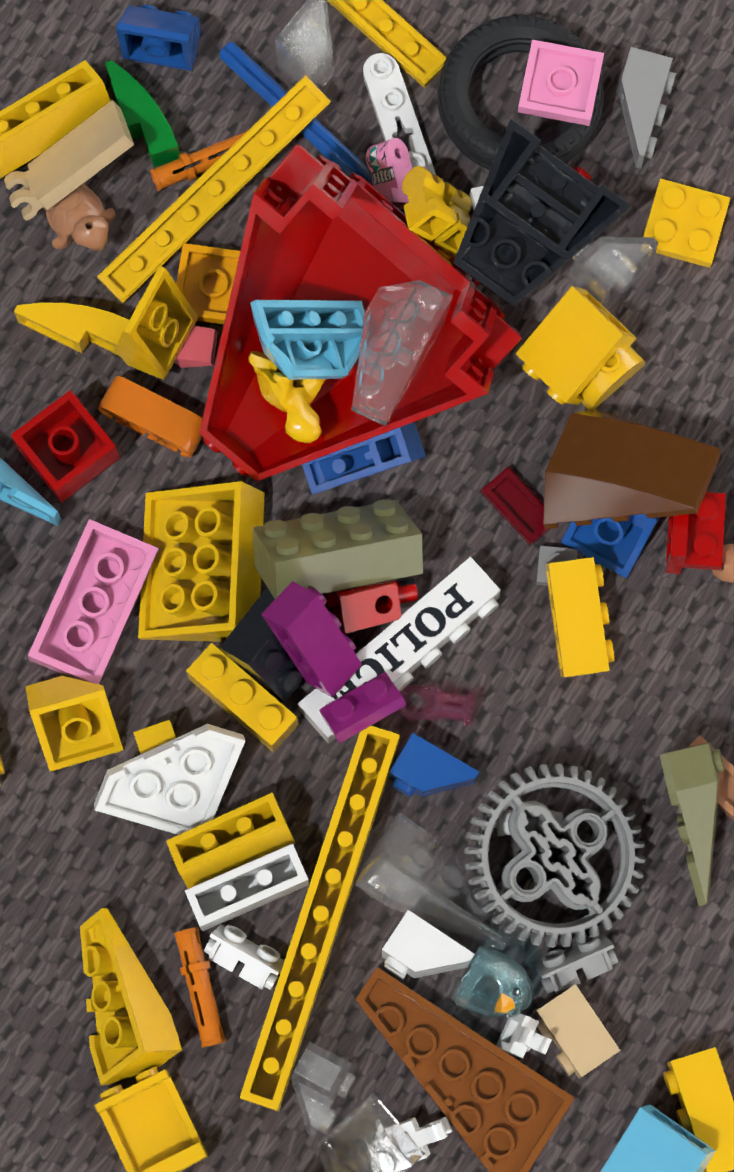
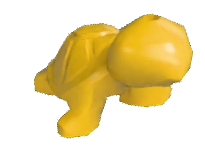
(289, 396)

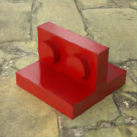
(697, 537)

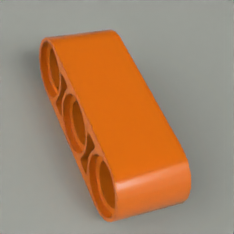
(152, 414)

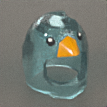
(494, 986)

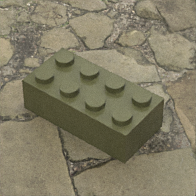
(339, 548)

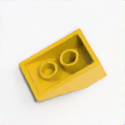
(157, 327)

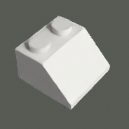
(422, 950)

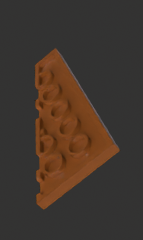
(483, 1091)

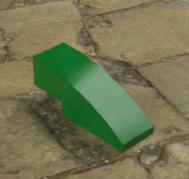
(143, 116)

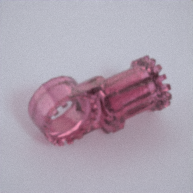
(439, 705)

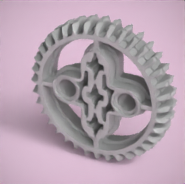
(568, 868)

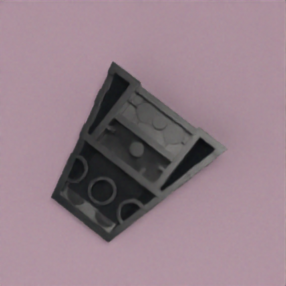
(531, 217)

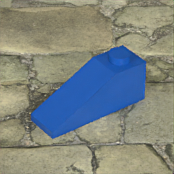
(365, 458)

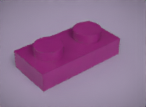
(362, 707)

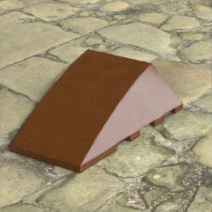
(622, 470)

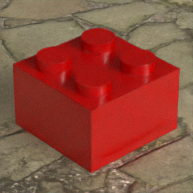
(65, 446)

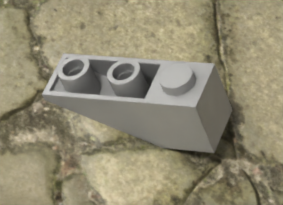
(640, 94)

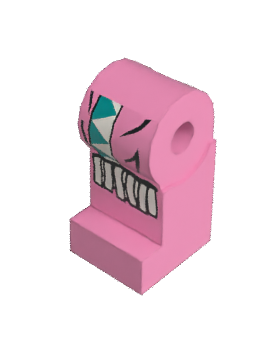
(389, 165)

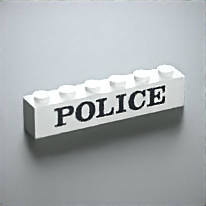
(416, 636)

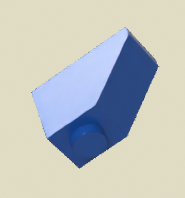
(428, 770)

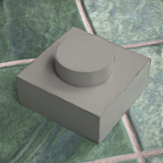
(552, 555)

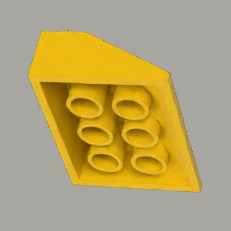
(204, 561)

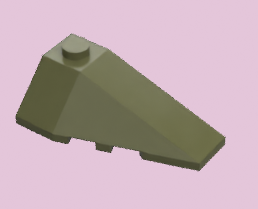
(694, 788)

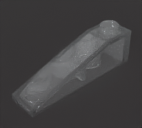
(393, 344)
(412, 876)

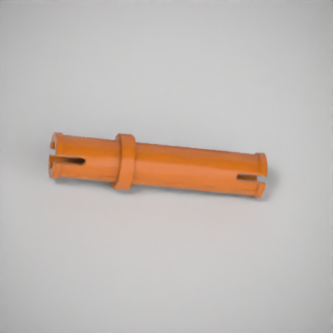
(164, 176)
(197, 977)

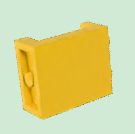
(573, 345)
(151, 1125)

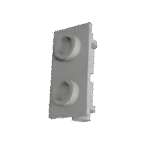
(560, 966)

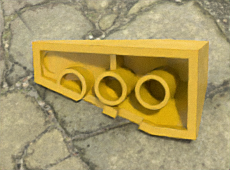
(131, 1017)

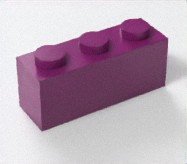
(312, 638)

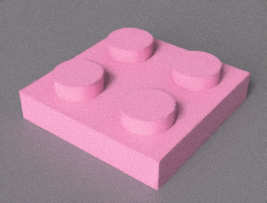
(560, 82)

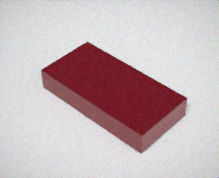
(516, 505)

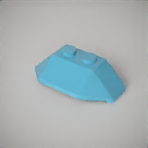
(310, 336)

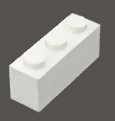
(247, 887)

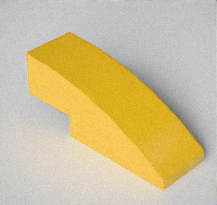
(73, 324)

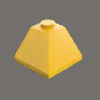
(72, 721)

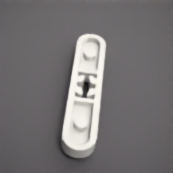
(393, 104)

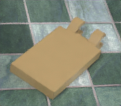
(71, 161)

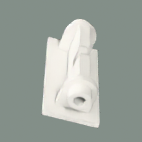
(261, 962)

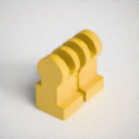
(436, 209)

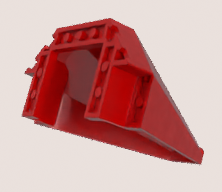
(338, 240)

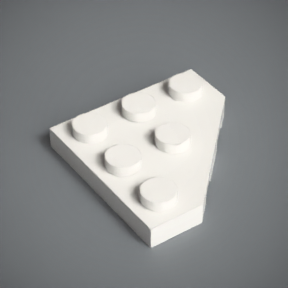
(173, 783)

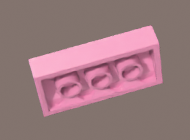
(92, 603)

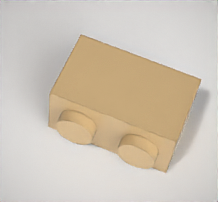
(576, 1032)

